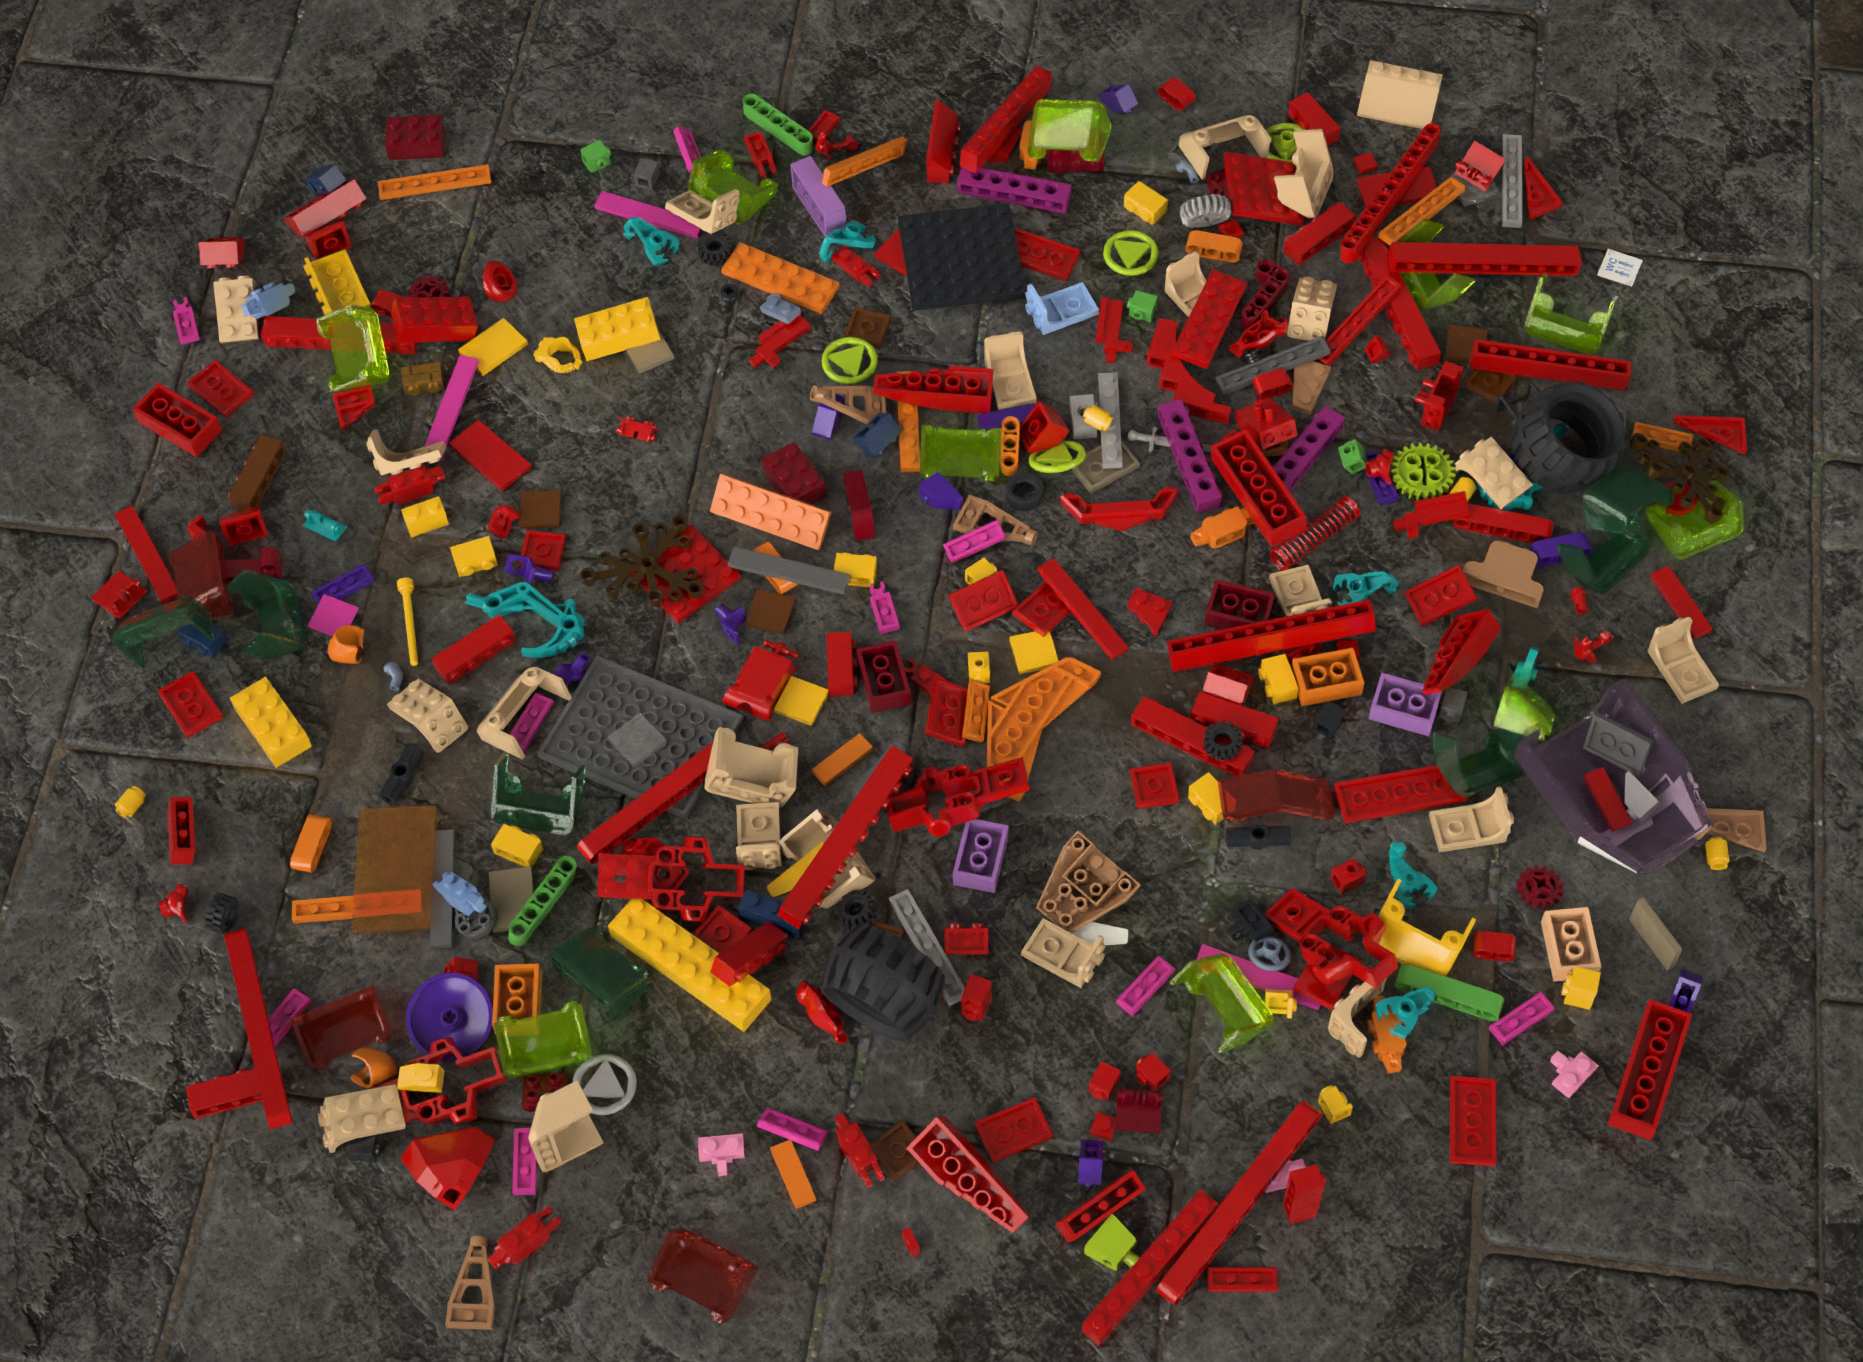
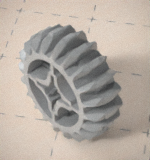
(1205, 211)

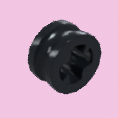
(734, 293)
(1252, 356)

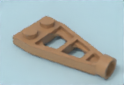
(873, 402)
(974, 509)
(472, 1315)

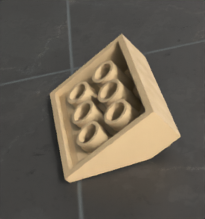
(1399, 94)

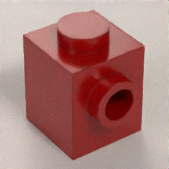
(1348, 875)
(1152, 1072)

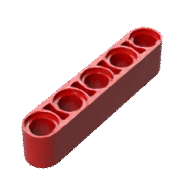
(1505, 524)

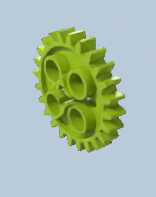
(1404, 472)

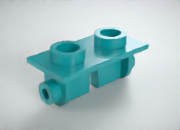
(323, 525)

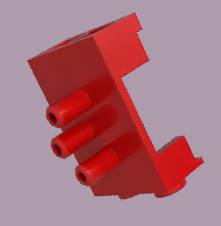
(1441, 397)
(1266, 423)

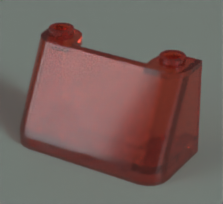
(201, 573)
(342, 1027)
(702, 1272)

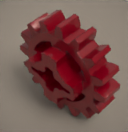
(429, 288)
(1539, 896)

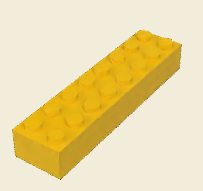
(686, 962)

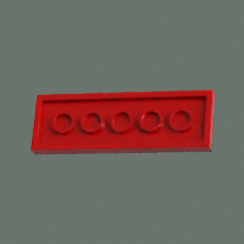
(1209, 319)
(1394, 794)

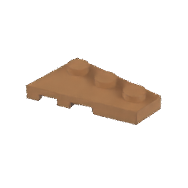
(1308, 385)
(1739, 826)

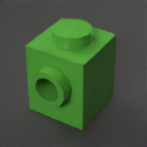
(596, 156)
(1142, 306)
(1353, 456)

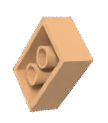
(1569, 941)

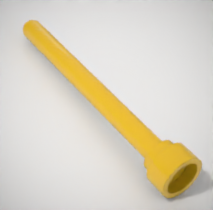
(405, 587)

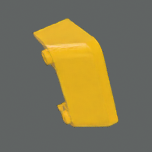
(1415, 946)

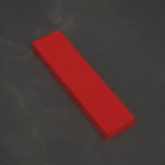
(1680, 601)

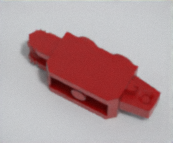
(409, 485)
(857, 1150)
(524, 1238)

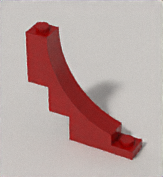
(1176, 378)

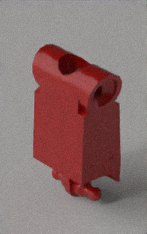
(762, 680)

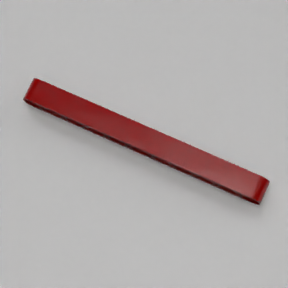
(1390, 193)
(258, 1029)
(1239, 1202)

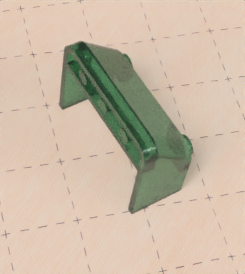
(1609, 561)
(278, 614)
(158, 621)
(1480, 770)
(533, 809)

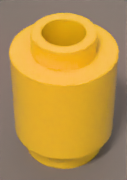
(1097, 418)
(1465, 484)
(130, 802)
(1717, 853)

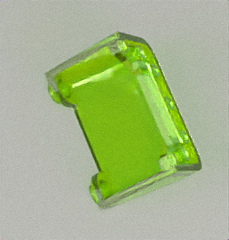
(1069, 127)
(714, 177)
(355, 348)
(960, 452)
(1691, 532)
(1524, 710)
(543, 1041)

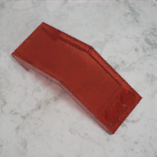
(1275, 792)

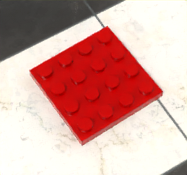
(1254, 189)
(711, 569)

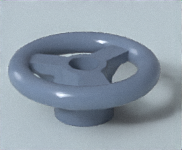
(1270, 951)

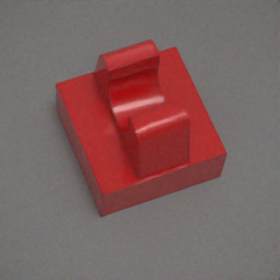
(1377, 350)

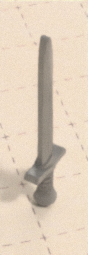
(1157, 440)

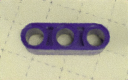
(1548, 553)

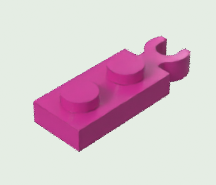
(185, 322)
(883, 609)

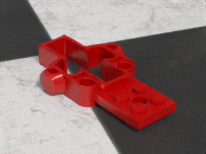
(910, 809)
(639, 878)
(1313, 919)
(438, 1049)

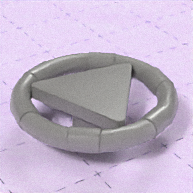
(605, 1083)

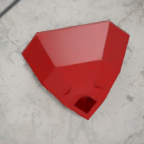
(448, 1162)

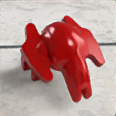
(824, 146)
(1584, 649)

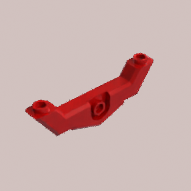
(1121, 514)

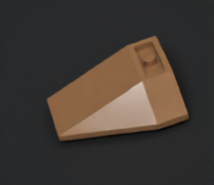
(1084, 886)

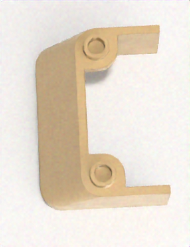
(1194, 141)
(1313, 176)
(509, 704)
(562, 1127)

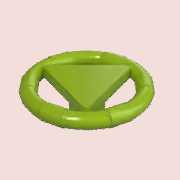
(1283, 143)
(1131, 252)
(849, 360)
(1058, 458)

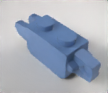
(268, 300)
(460, 894)

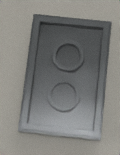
(1618, 744)

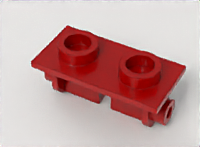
(630, 426)
(1303, 651)

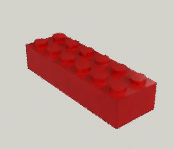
(1258, 488)
(1649, 1069)

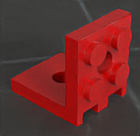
(647, 847)

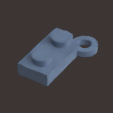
(780, 309)

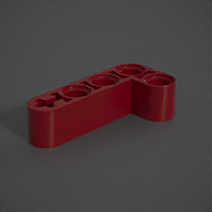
(1274, 285)
(859, 505)
(268, 564)

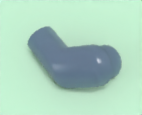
(1185, 165)
(396, 674)

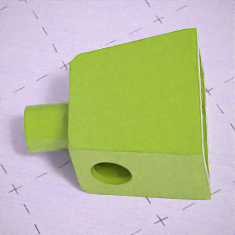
(1112, 1245)

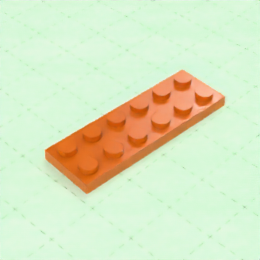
(780, 277)
(770, 511)

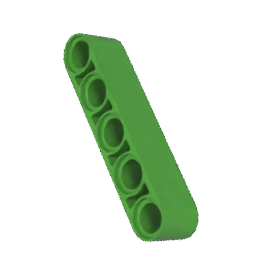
(778, 124)
(538, 909)
(1451, 992)

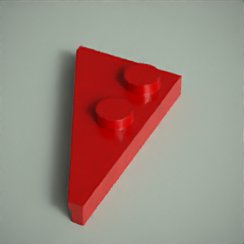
(1539, 194)
(1723, 430)

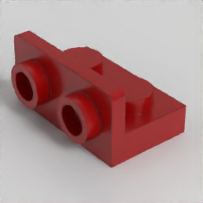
(966, 940)

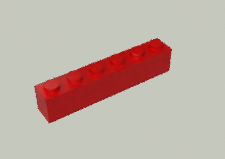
(1187, 735)

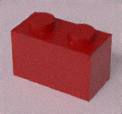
(976, 998)

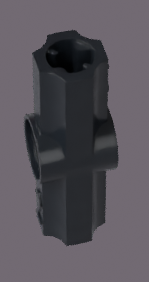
(396, 784)
(1270, 836)

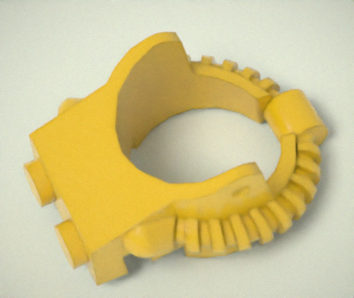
(551, 345)

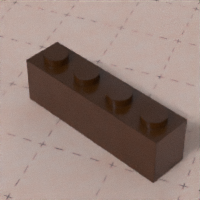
(257, 473)

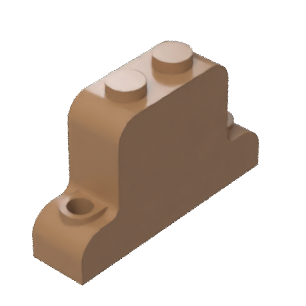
(1506, 573)

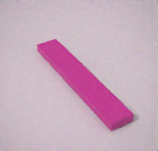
(654, 215)
(452, 400)
(1261, 978)

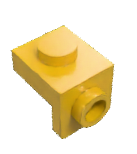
(1280, 1002)

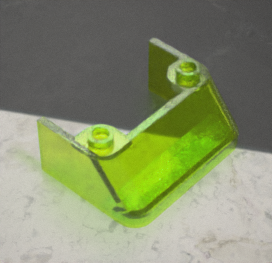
(1425, 286)
(1564, 330)
(1229, 995)

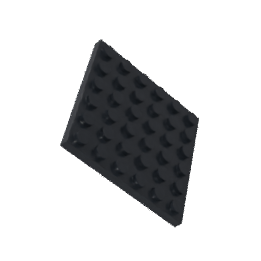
(961, 257)

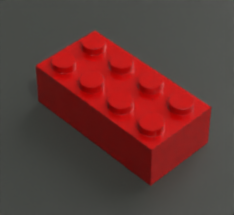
(433, 319)
(177, 419)

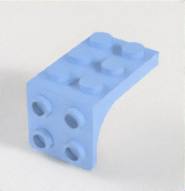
(1060, 307)

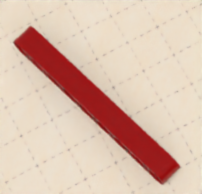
(646, 807)

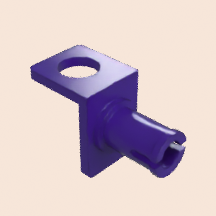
(528, 569)
(731, 621)
(573, 671)

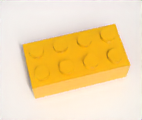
(617, 329)
(270, 722)

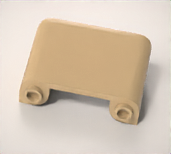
(751, 771)
(810, 834)

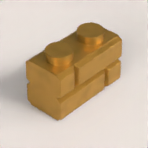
(422, 378)

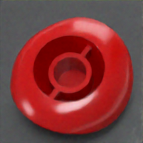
(499, 281)

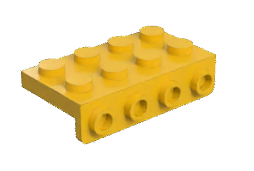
(336, 282)

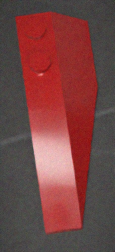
(948, 389)
(1461, 649)
(964, 1171)

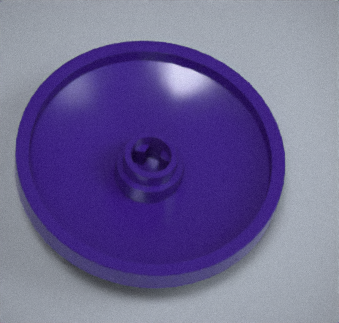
(451, 1008)

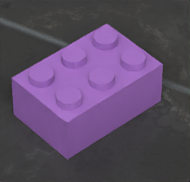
(1403, 705)
(980, 855)

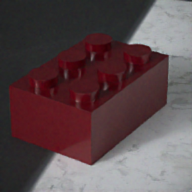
(415, 137)
(1071, 161)
(793, 474)
(1237, 605)
(883, 676)

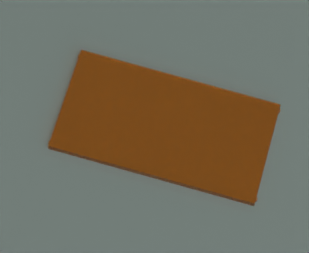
(394, 869)

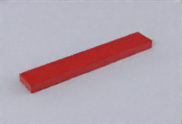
(1360, 318)
(147, 554)
(1083, 609)

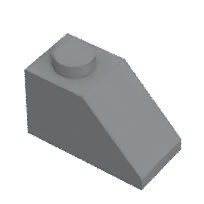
(1638, 799)

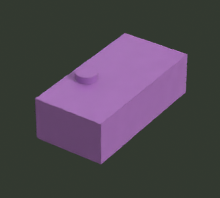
(817, 198)

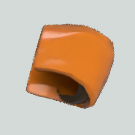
(346, 645)
(378, 1070)

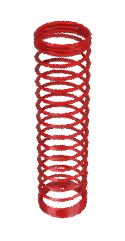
(1352, 505)

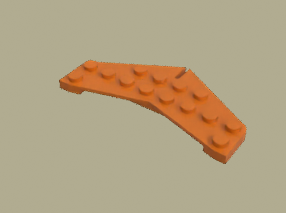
(1029, 706)

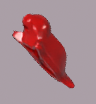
(1260, 334)
(821, 1011)

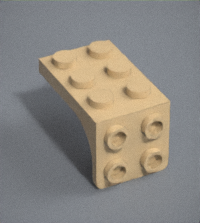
(704, 213)
(1185, 282)
(1311, 309)
(231, 320)
(1010, 376)
(393, 462)
(1494, 472)
(1297, 591)
(1680, 662)
(430, 713)
(1473, 824)
(758, 835)
(1064, 953)
(1341, 1022)
(360, 1115)

